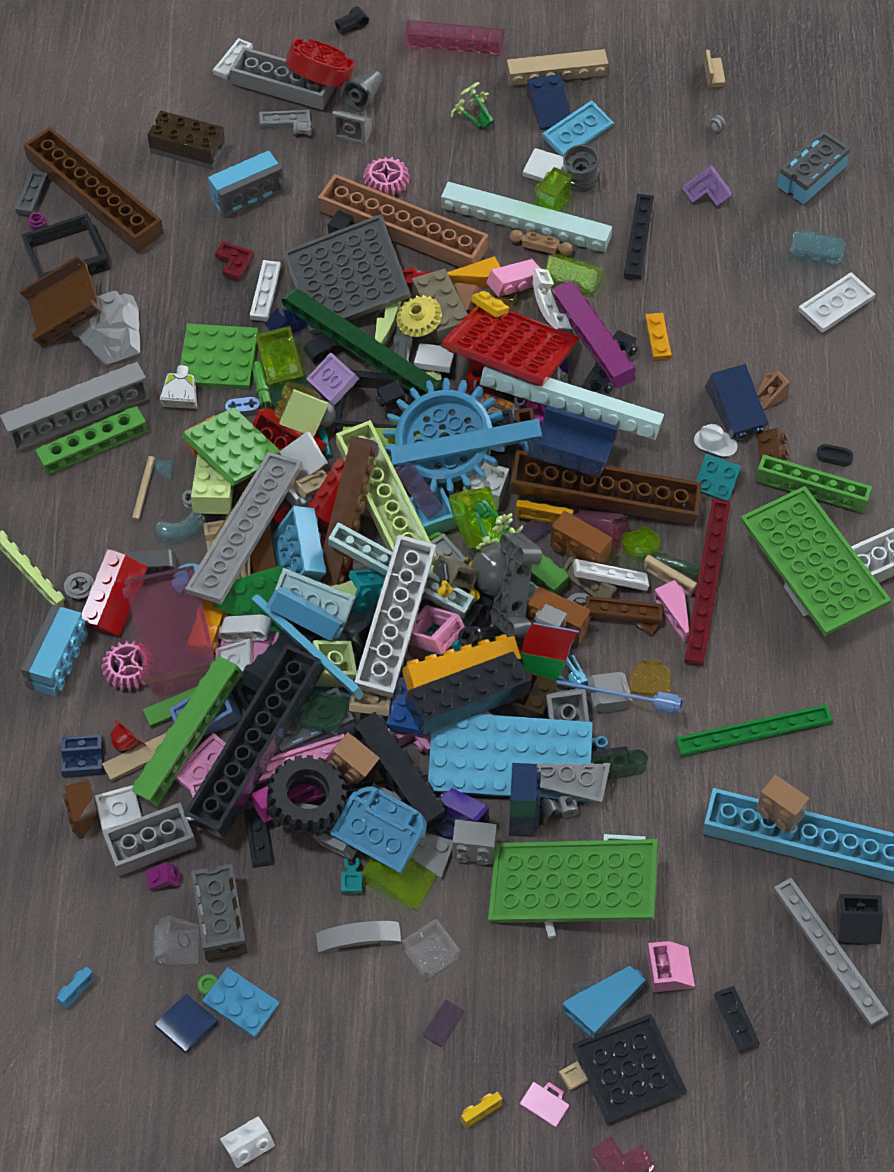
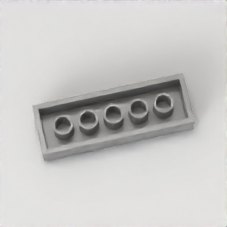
(273, 77)

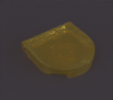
(650, 678)

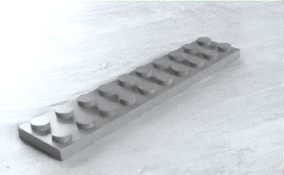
(243, 528)

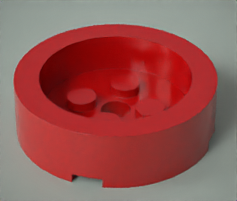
(319, 62)

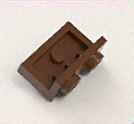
(772, 444)

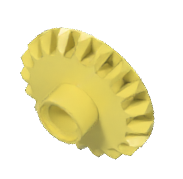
(419, 316)

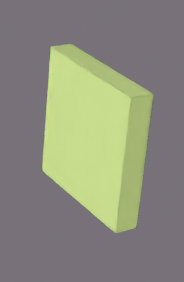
(303, 413)

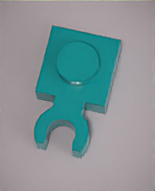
(351, 880)

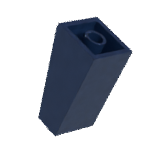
(736, 401)

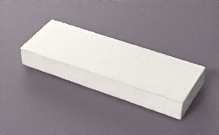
(222, 69)

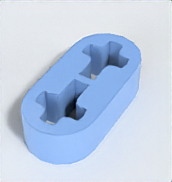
(243, 405)

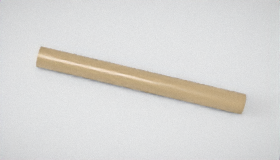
(143, 489)

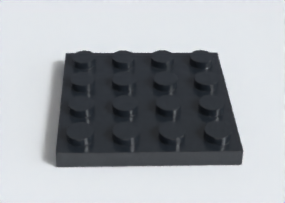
(629, 1069)

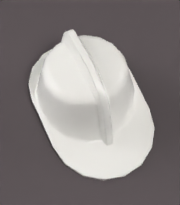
(715, 440)

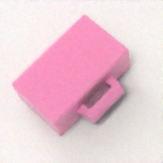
(545, 1103)

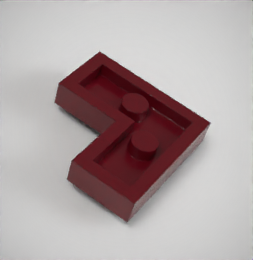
(237, 258)

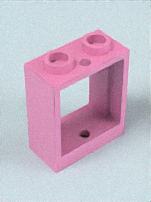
(443, 637)

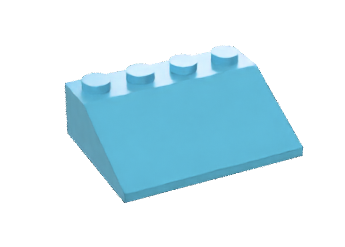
(298, 544)

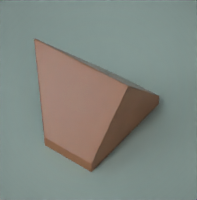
(465, 293)
(773, 389)

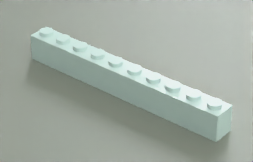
(526, 216)
(578, 401)

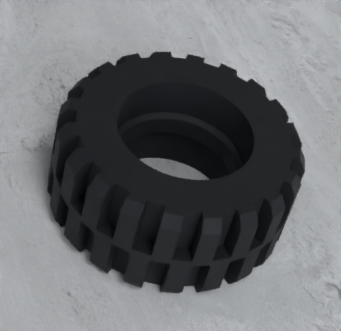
(310, 772)

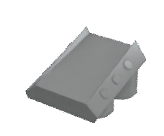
(608, 702)

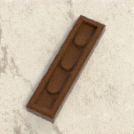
(624, 610)

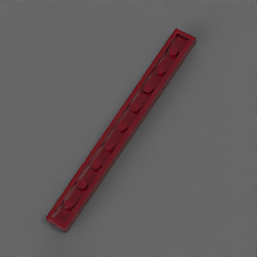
(707, 583)

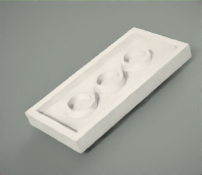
(836, 302)

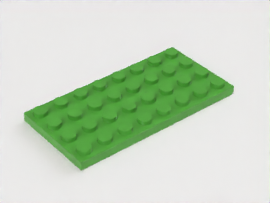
(815, 560)
(574, 881)

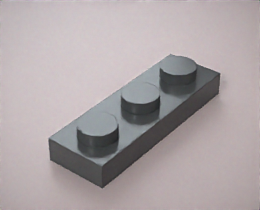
(31, 193)

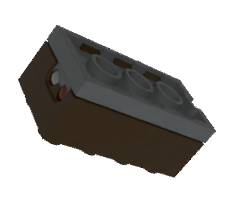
(186, 140)
(219, 912)

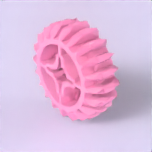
(396, 174)
(126, 658)

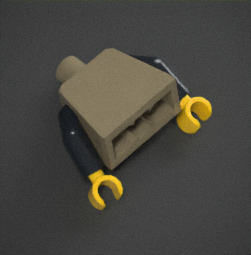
(455, 573)

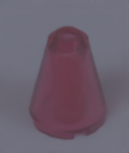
(608, 523)

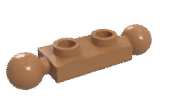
(541, 242)

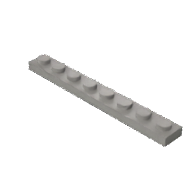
(830, 952)

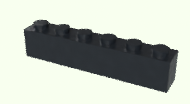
(258, 670)

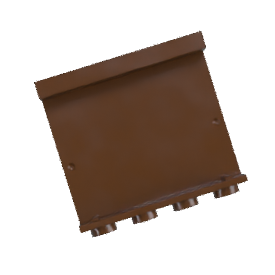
(61, 301)

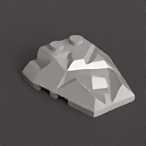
(115, 331)

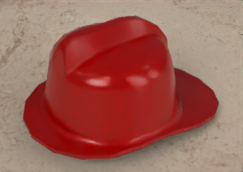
(123, 738)

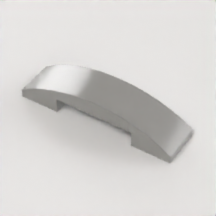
(358, 934)

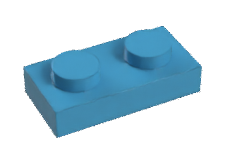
(80, 982)

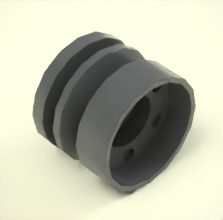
(583, 165)

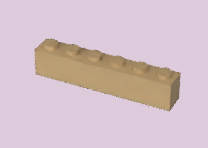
(568, 65)

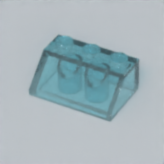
(818, 245)

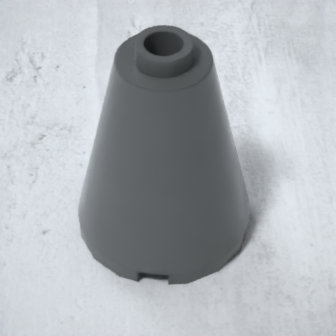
(361, 90)

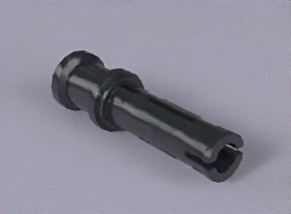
(476, 634)

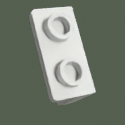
(247, 1142)

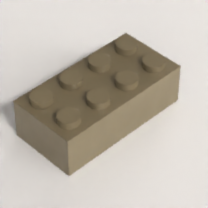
(440, 287)

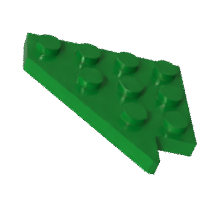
(239, 598)

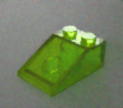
(278, 355)
(462, 510)
(403, 887)

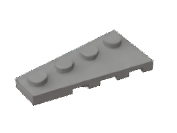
(575, 780)
(433, 853)

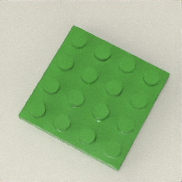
(219, 355)
(230, 445)

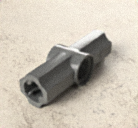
(403, 344)

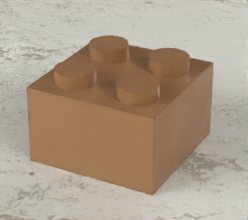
(352, 759)
(782, 804)

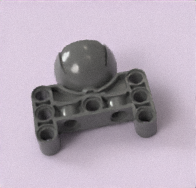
(506, 575)

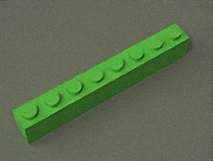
(187, 731)

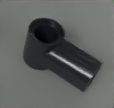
(356, 17)

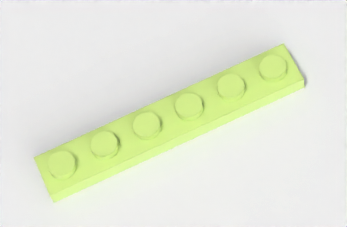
(34, 575)

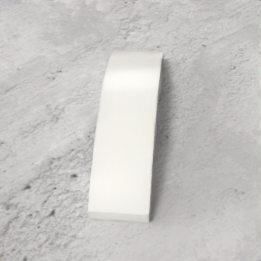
(542, 283)

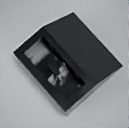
(859, 918)

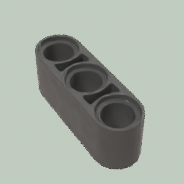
(155, 560)

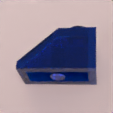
(284, 318)

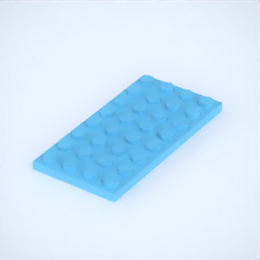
(480, 751)

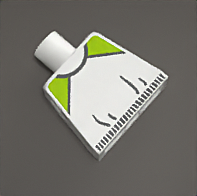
(179, 390)

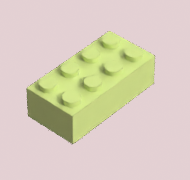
(210, 490)

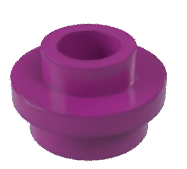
(36, 220)

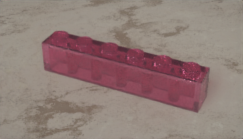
(454, 37)

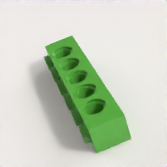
(63, 452)
(820, 484)

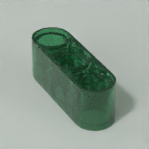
(626, 759)

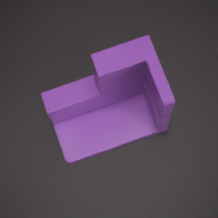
(709, 182)

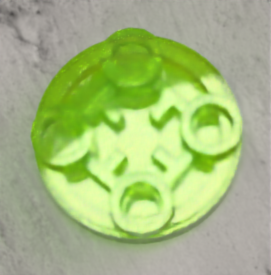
(641, 542)

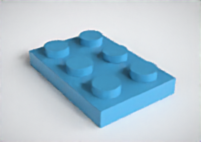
(241, 1002)

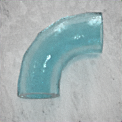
(179, 530)

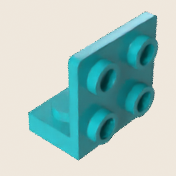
(718, 477)
(369, 587)

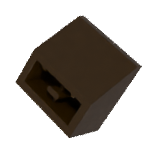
(536, 703)

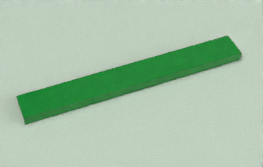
(753, 730)

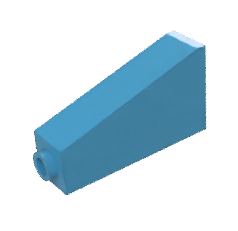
(305, 613)
(603, 1001)

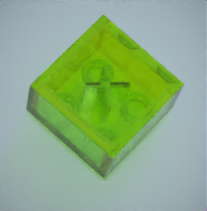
(553, 190)

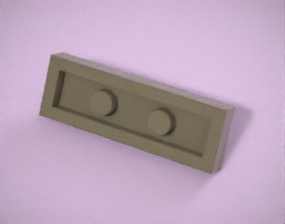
(594, 587)

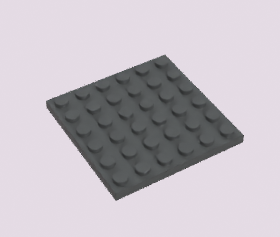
(350, 270)

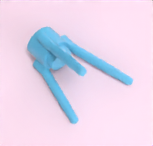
(575, 676)

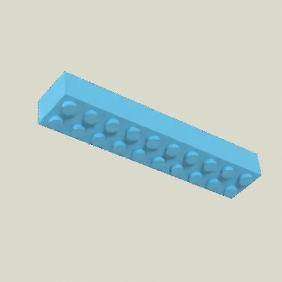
(813, 839)

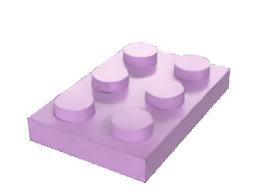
(332, 378)

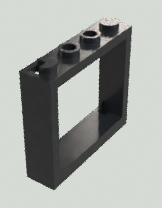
(62, 229)
(366, 380)

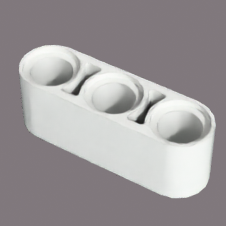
(245, 627)

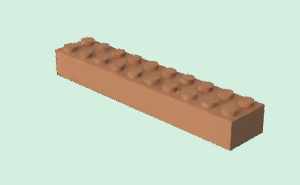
(405, 222)

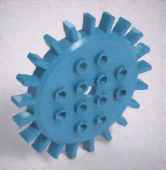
(437, 407)

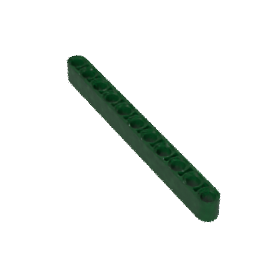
(358, 342)

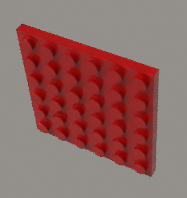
(511, 344)

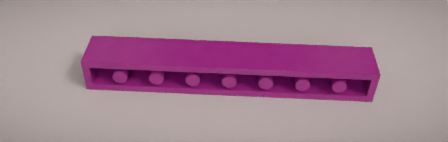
(594, 334)

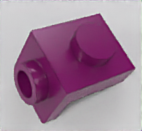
(162, 876)

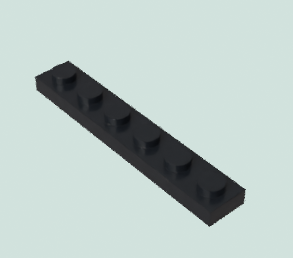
(638, 236)

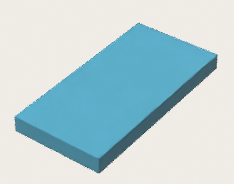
(578, 128)

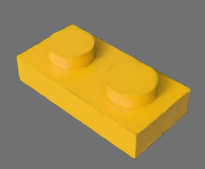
(490, 304)
(475, 1113)

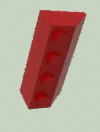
(278, 434)
(326, 495)
(106, 606)

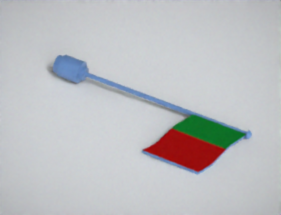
(546, 654)

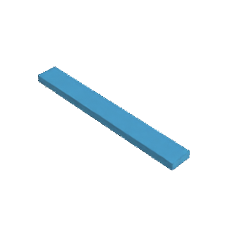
(466, 442)

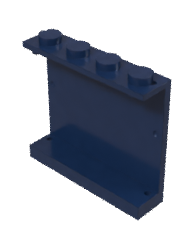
(574, 441)

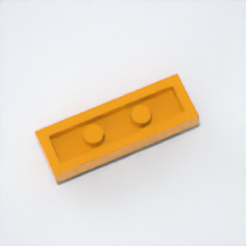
(658, 336)
(539, 512)

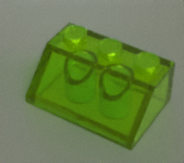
(580, 273)

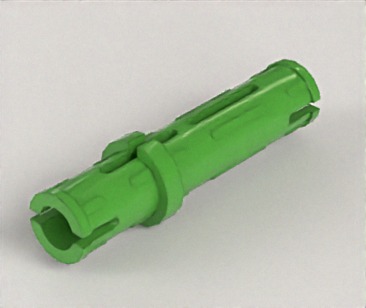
(262, 390)

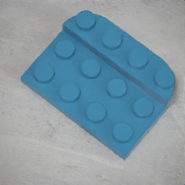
(380, 827)

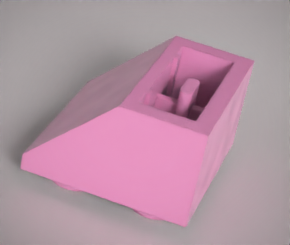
(669, 966)

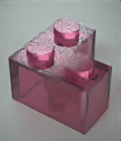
(610, 1158)

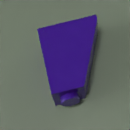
(463, 807)

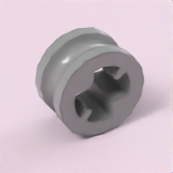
(717, 123)
(187, 494)

